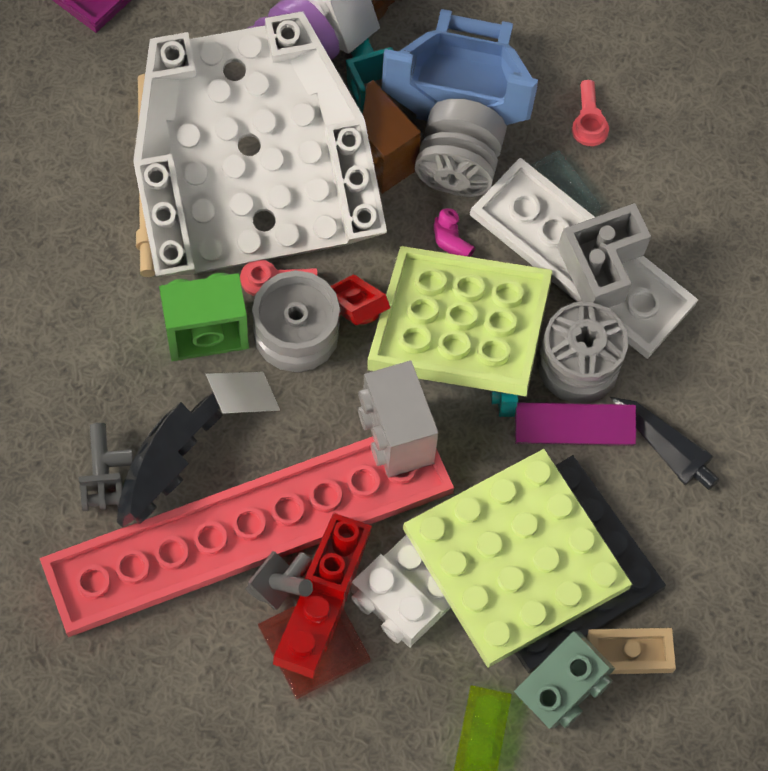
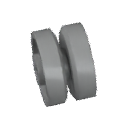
(296, 321)

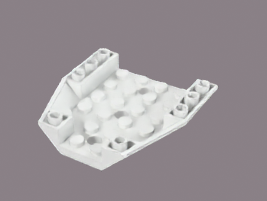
(311, 161)

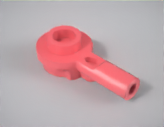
(590, 126)
(257, 272)

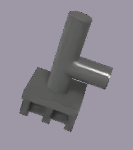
(101, 479)
(277, 579)

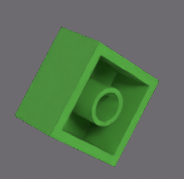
(204, 316)

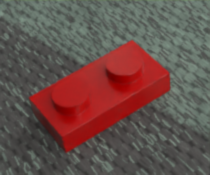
(359, 300)

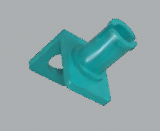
(362, 69)

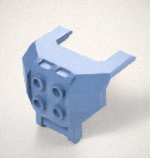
(461, 67)

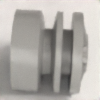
(461, 147)
(582, 352)

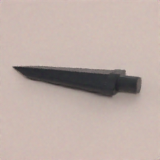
(675, 449)

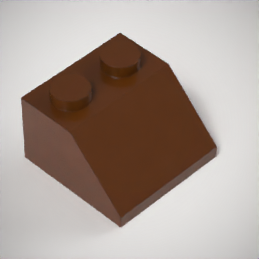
(391, 138)

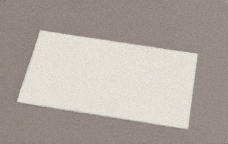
(242, 392)

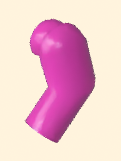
(447, 234)

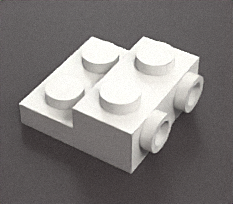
(400, 593)

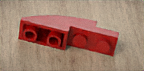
(318, 614)

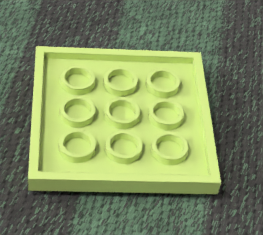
(462, 320)
(516, 557)

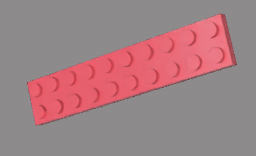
(229, 533)

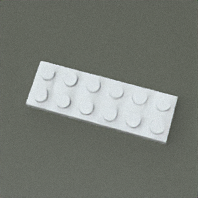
(530, 217)

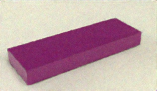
(575, 424)

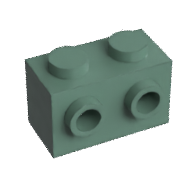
(566, 681)

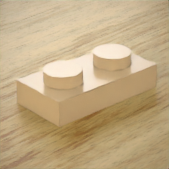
(636, 649)

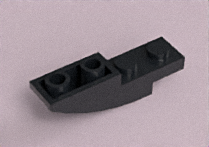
(161, 460)

